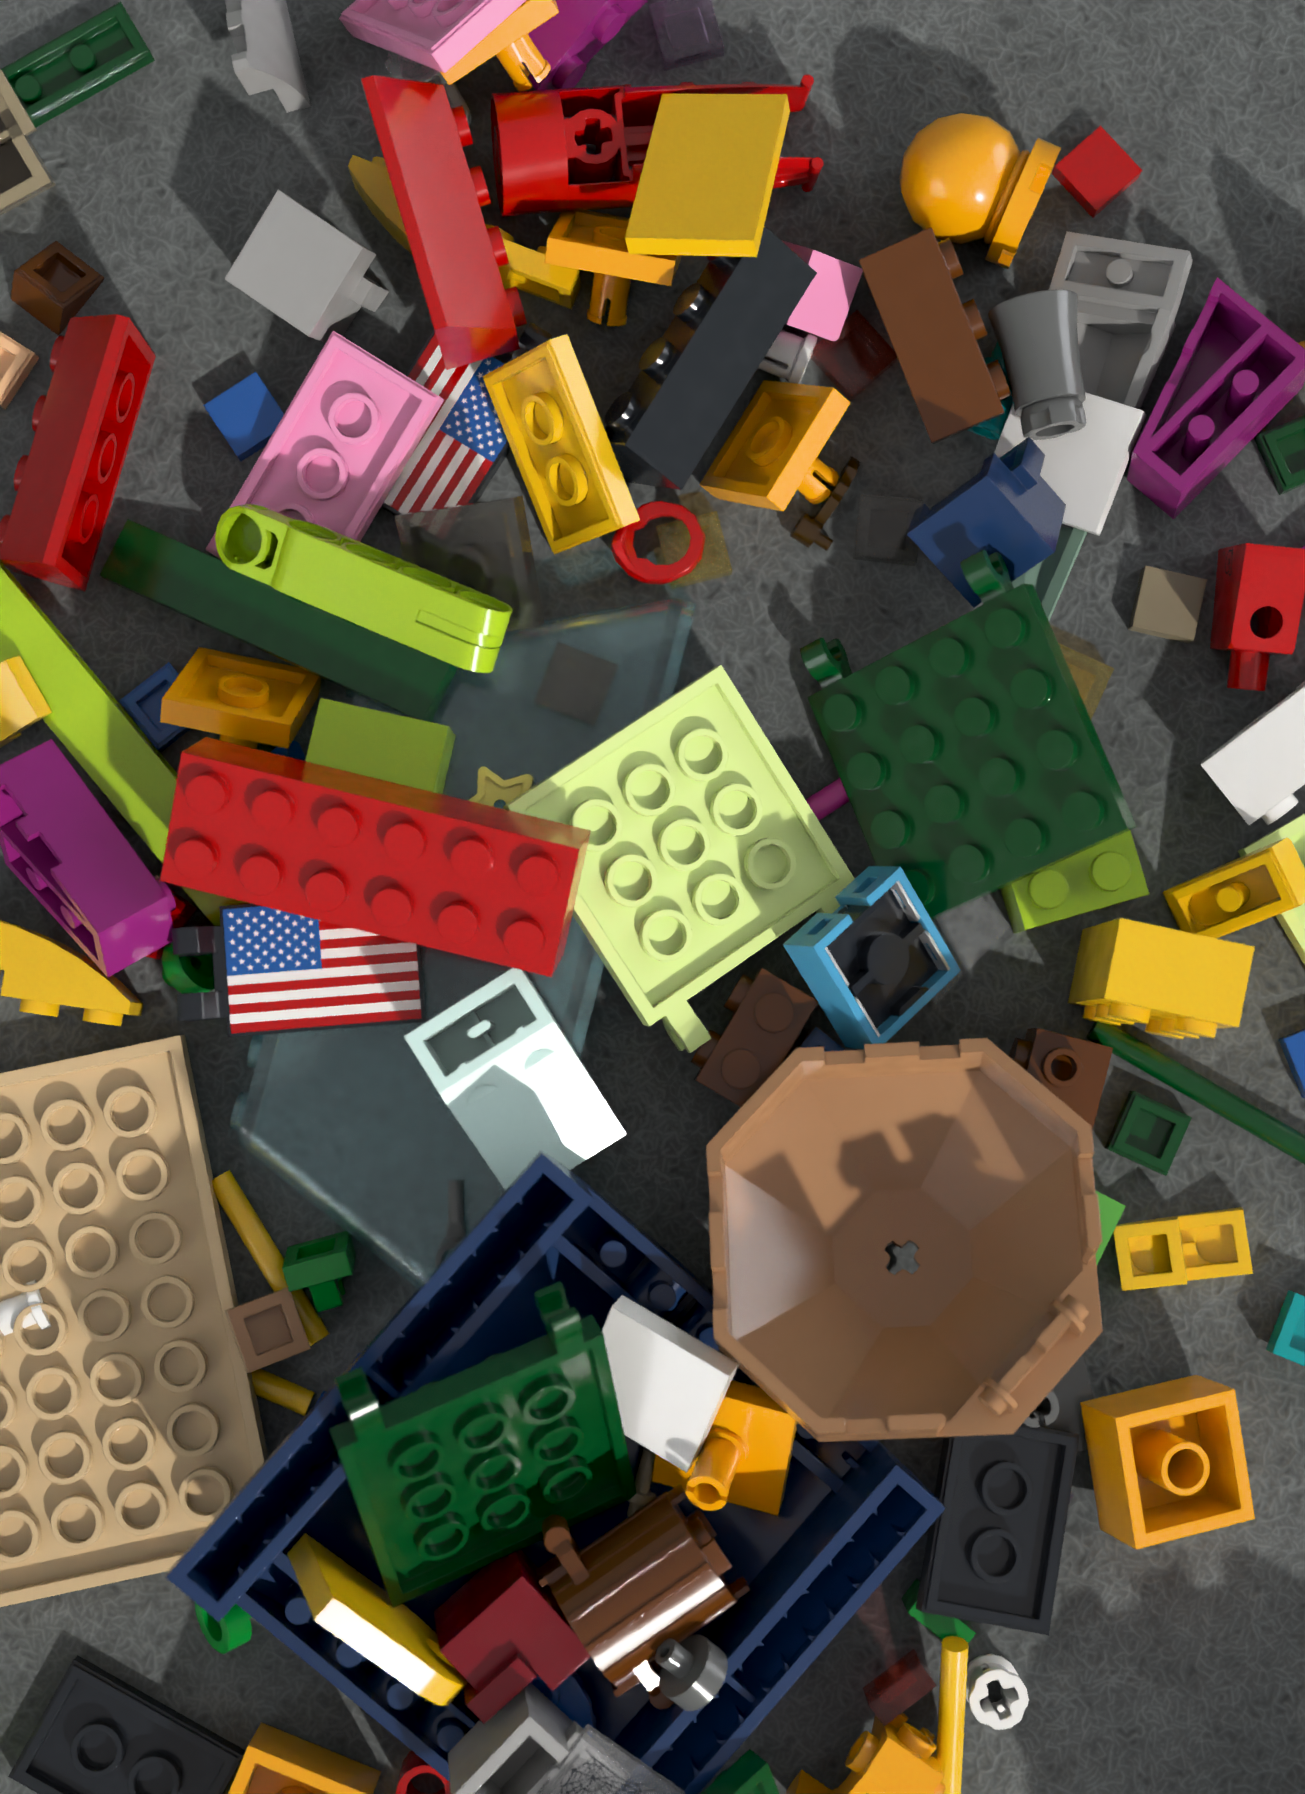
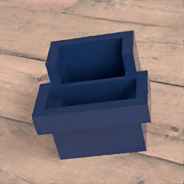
(997, 510)

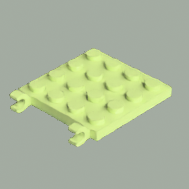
(689, 850)

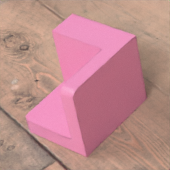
(827, 297)

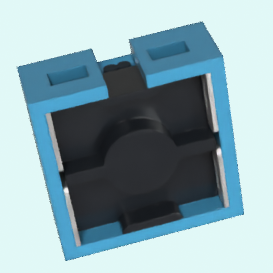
(872, 957)

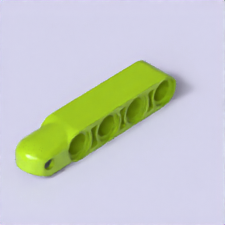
(365, 586)

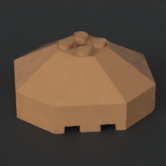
(899, 1151)

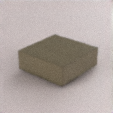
(1167, 604)

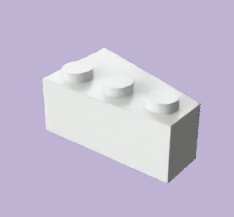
(1264, 761)

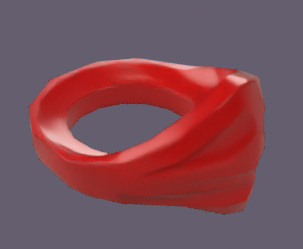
(643, 569)

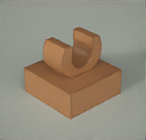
(267, 1329)

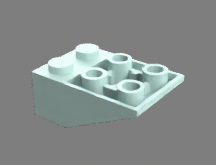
(514, 1079)

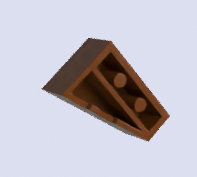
(935, 334)

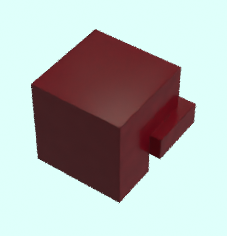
(505, 1631)

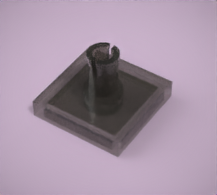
(480, 547)

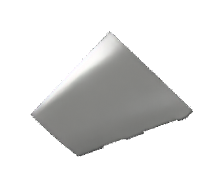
(266, 50)

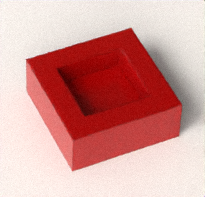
(1096, 171)

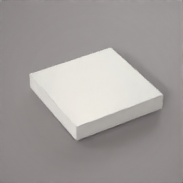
(1086, 463)
(664, 1382)

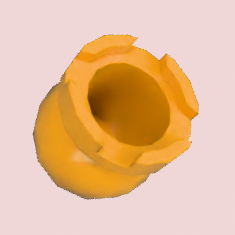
(974, 182)

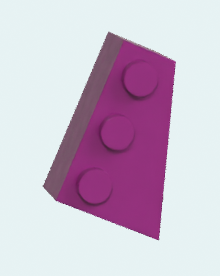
(80, 861)

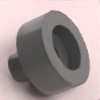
(691, 1671)

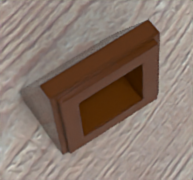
(54, 286)

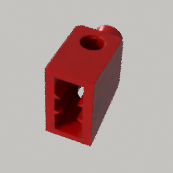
(1262, 582)

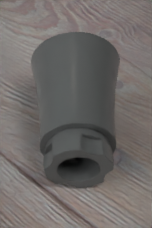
(1042, 361)

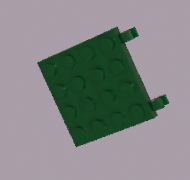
(969, 747)
(485, 1454)

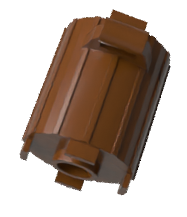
(638, 1587)

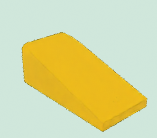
(1240, 891)

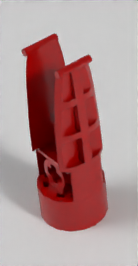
(542, 151)

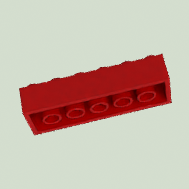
(374, 855)

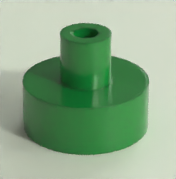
(189, 973)
(227, 1634)

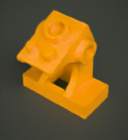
(885, 1761)

